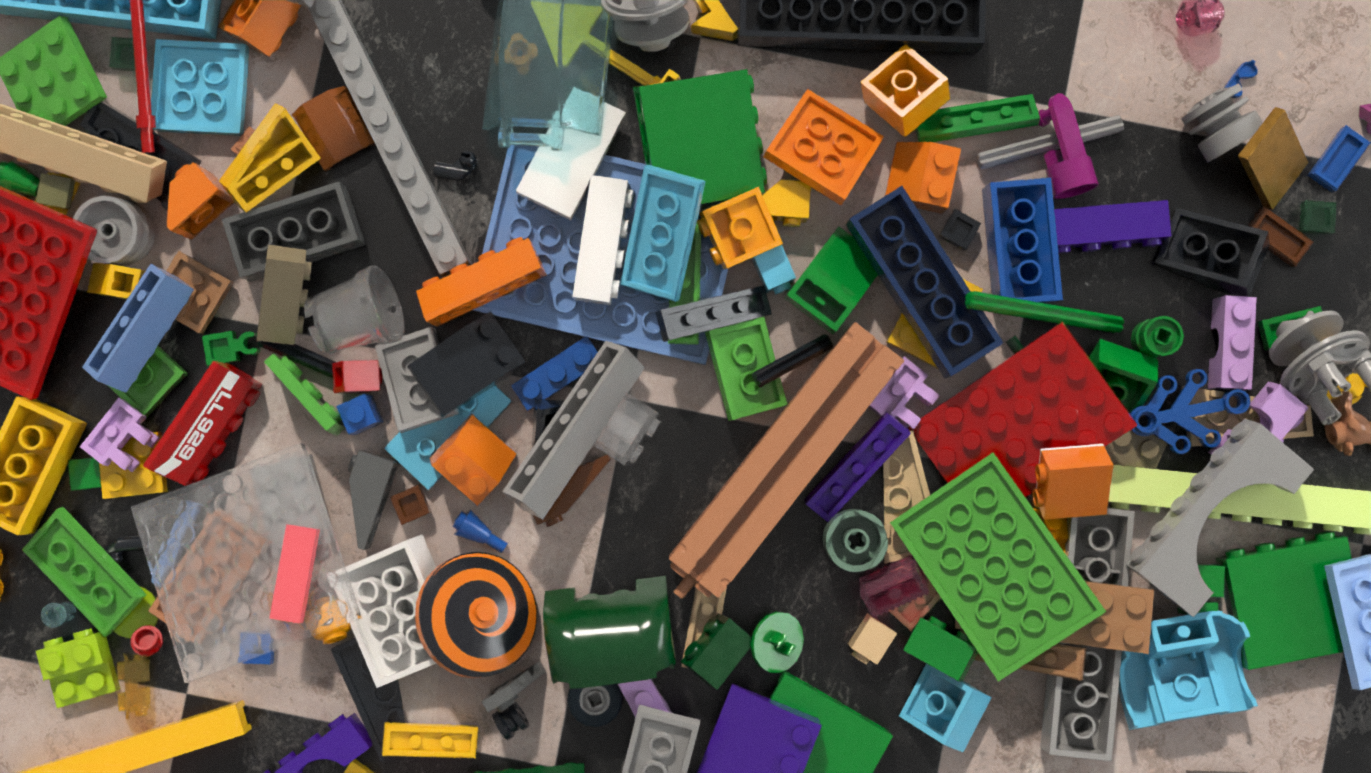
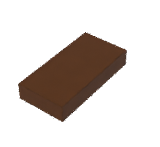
(1284, 239)

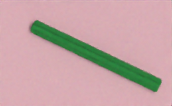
(1043, 312)

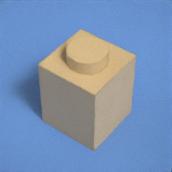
(871, 640)

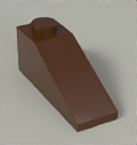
(574, 489)

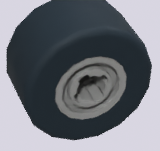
(594, 713)

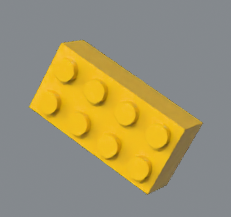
(33, 457)

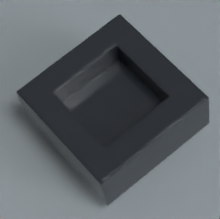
(959, 229)

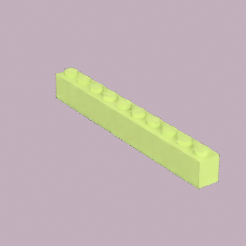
(1307, 506)

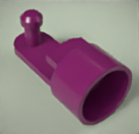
(1069, 167)

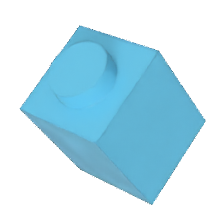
(774, 270)

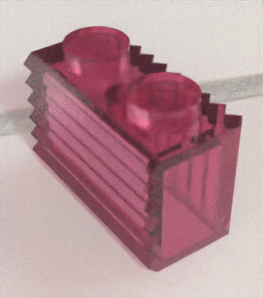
(893, 586)

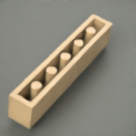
(80, 155)

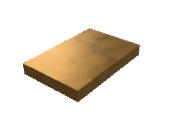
(1273, 158)

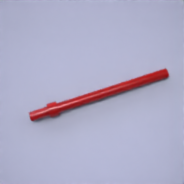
(145, 119)

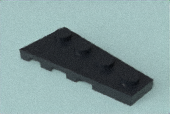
(115, 126)
(372, 703)

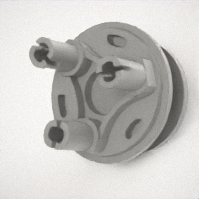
(647, 22)
(1320, 359)

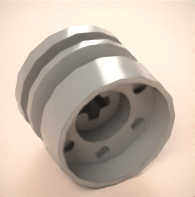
(1222, 122)

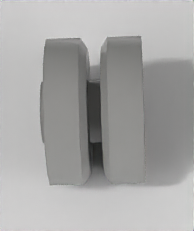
(123, 229)

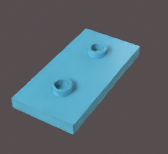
(662, 232)
(416, 446)

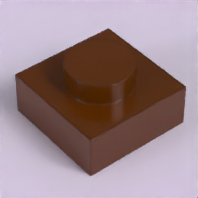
(410, 504)

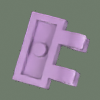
(898, 391)
(114, 432)

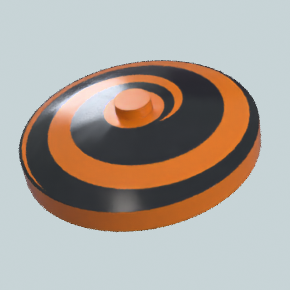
(476, 615)

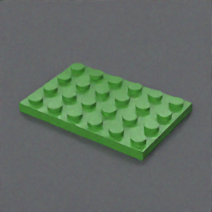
(997, 567)

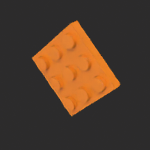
(823, 147)

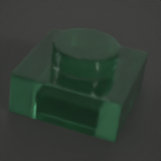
(122, 54)
(1318, 217)

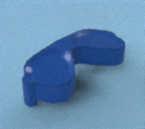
(1244, 71)

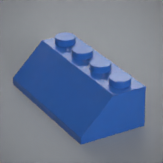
(1022, 240)

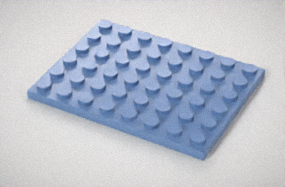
(557, 240)

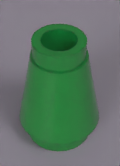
(18, 179)

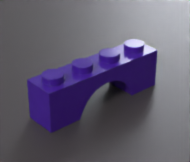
(341, 744)

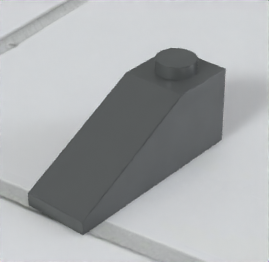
(369, 488)

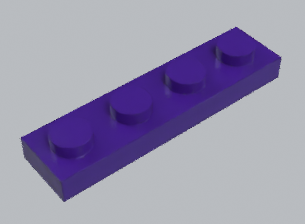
(857, 466)

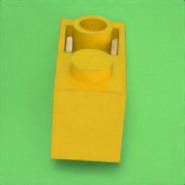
(789, 202)
(113, 280)

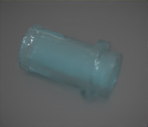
(56, 614)

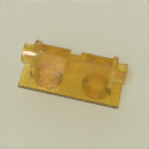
(134, 697)

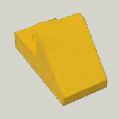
(715, 22)

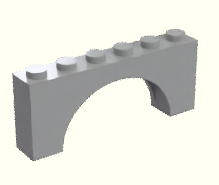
(1170, 552)

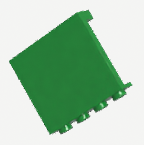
(704, 131)
(1285, 598)
(846, 738)

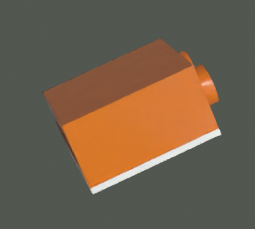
(1073, 481)

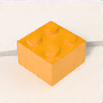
(905, 90)

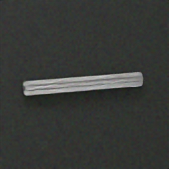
(1046, 143)

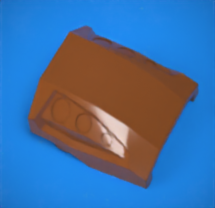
(333, 126)

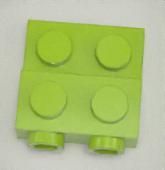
(78, 667)

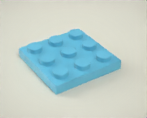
(199, 87)

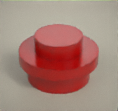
(146, 640)

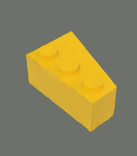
(268, 160)

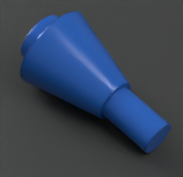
(472, 528)

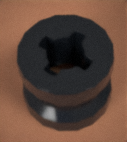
(510, 720)

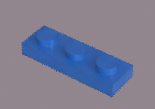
(555, 373)

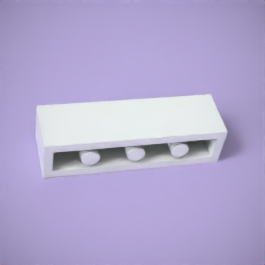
(601, 240)

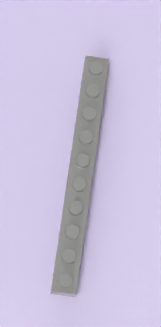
(389, 135)

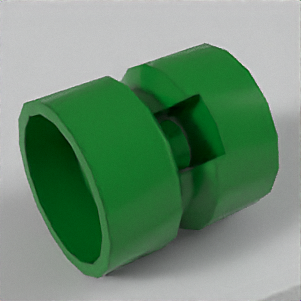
(1157, 336)

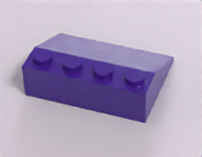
(759, 736)

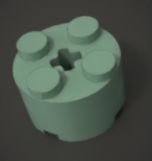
(872, 537)

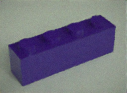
(1112, 225)

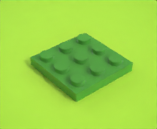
(51, 74)

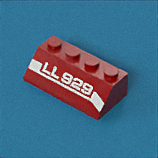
(204, 424)

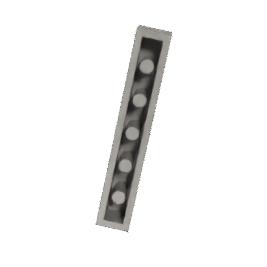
(573, 429)

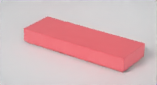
(294, 573)

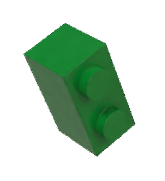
(941, 648)

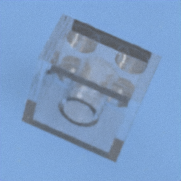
(627, 430)

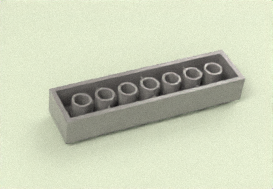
(1083, 713)

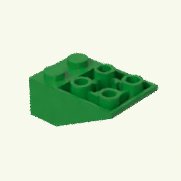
(833, 282)

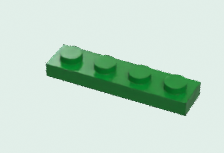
(979, 119)

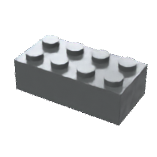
(314, 221)

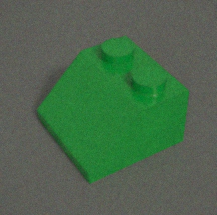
(1126, 372)

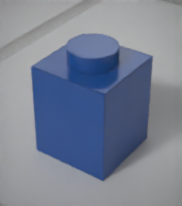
(360, 414)

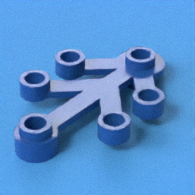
(1182, 412)

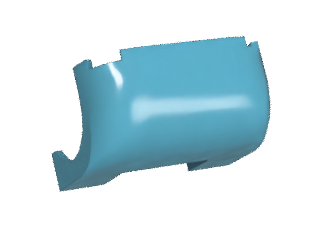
(1188, 672)

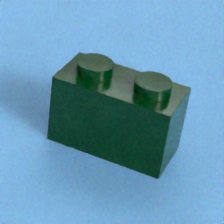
(717, 650)

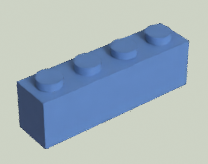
(138, 328)

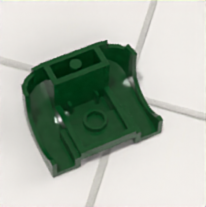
(608, 635)

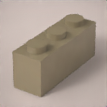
(283, 295)

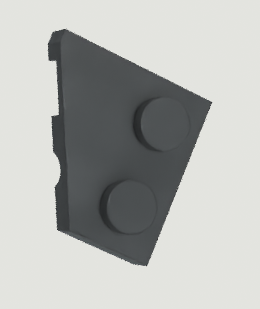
(506, 693)

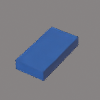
(1339, 159)

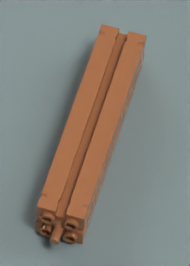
(783, 462)

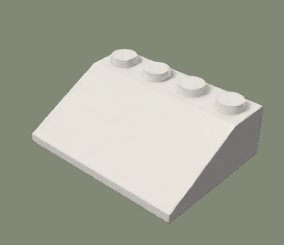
(387, 595)

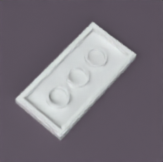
(562, 177)

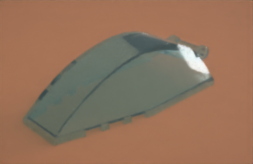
(547, 70)

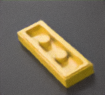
(429, 740)

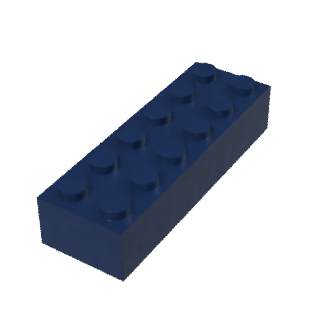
(923, 282)

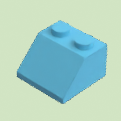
(945, 708)

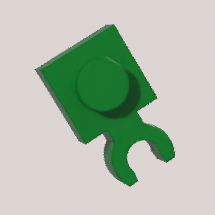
(226, 347)

